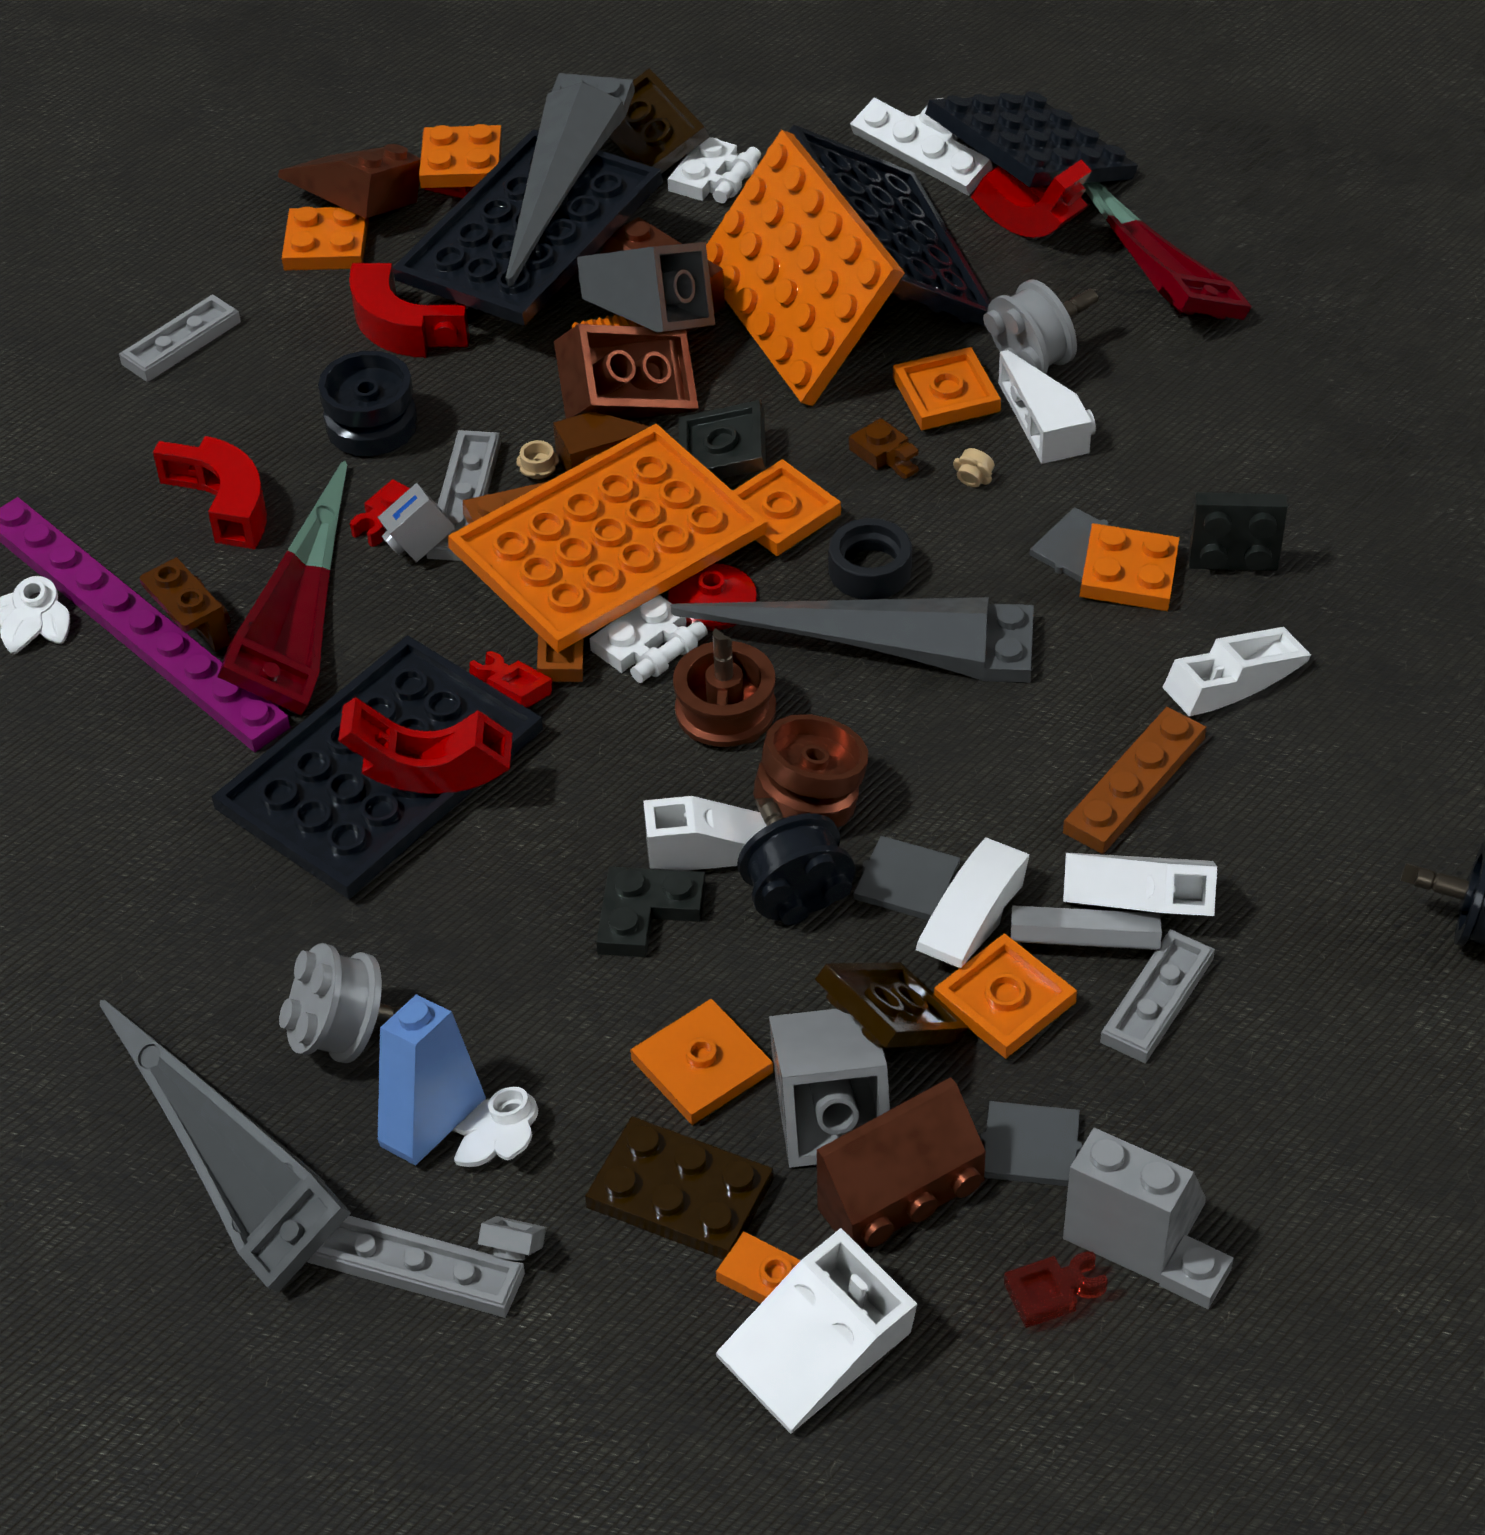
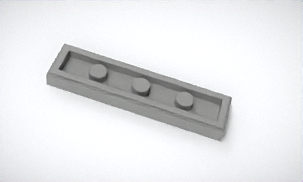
(466, 478)
(422, 1265)

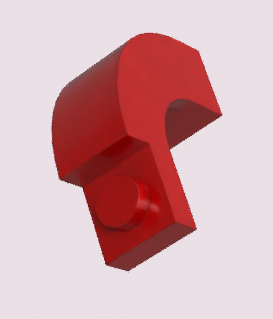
(1032, 209)
(398, 324)
(224, 470)
(426, 760)

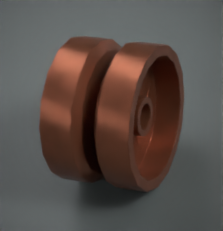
(812, 767)

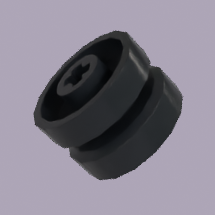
(368, 403)

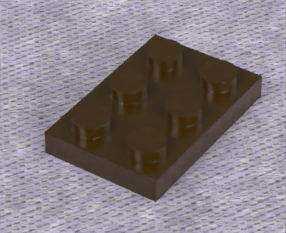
(657, 125)
(890, 1004)
(679, 1188)

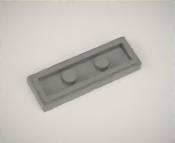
(179, 338)
(1086, 927)
(1157, 996)

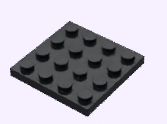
(1029, 137)

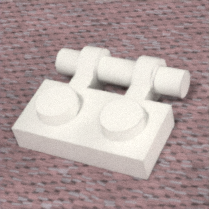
(713, 169)
(638, 634)

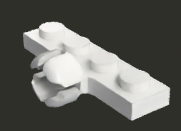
(922, 144)

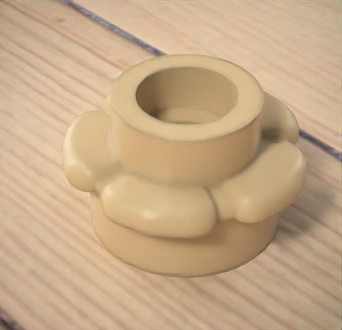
(537, 459)
(974, 467)

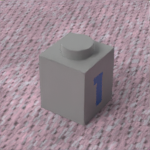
(415, 523)

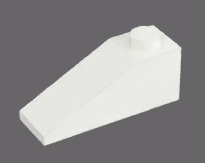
(1046, 410)

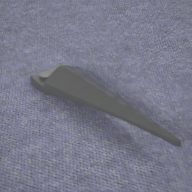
(572, 129)
(947, 633)
(263, 1192)

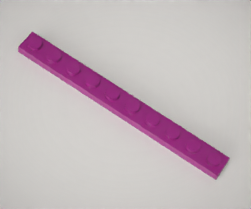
(138, 626)

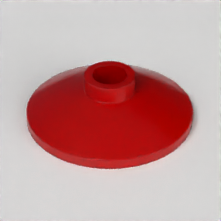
(714, 585)

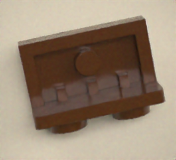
(188, 602)

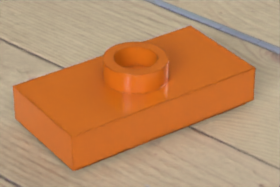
(754, 1267)

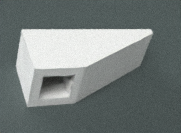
(697, 833)
(1141, 883)

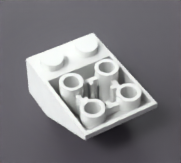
(818, 1330)

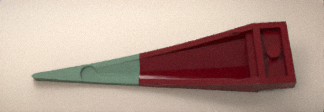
(1173, 273)
(281, 637)

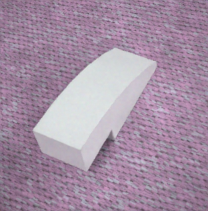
(1234, 669)
(974, 902)

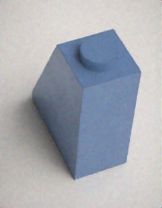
(423, 1079)

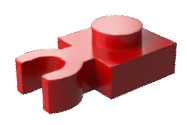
(374, 507)
(514, 680)

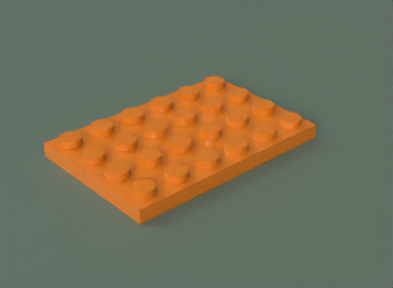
(801, 267)
(606, 536)

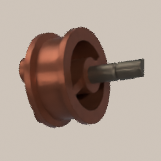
(724, 692)

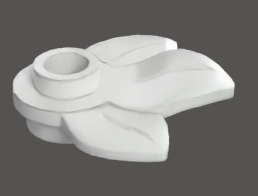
(25, 618)
(497, 1128)

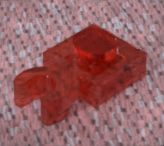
(1047, 1291)

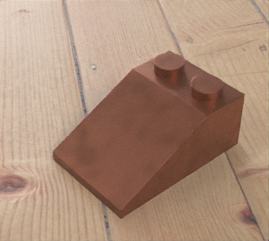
(362, 180)
(625, 371)

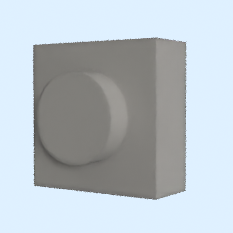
(511, 1237)
(1196, 1271)

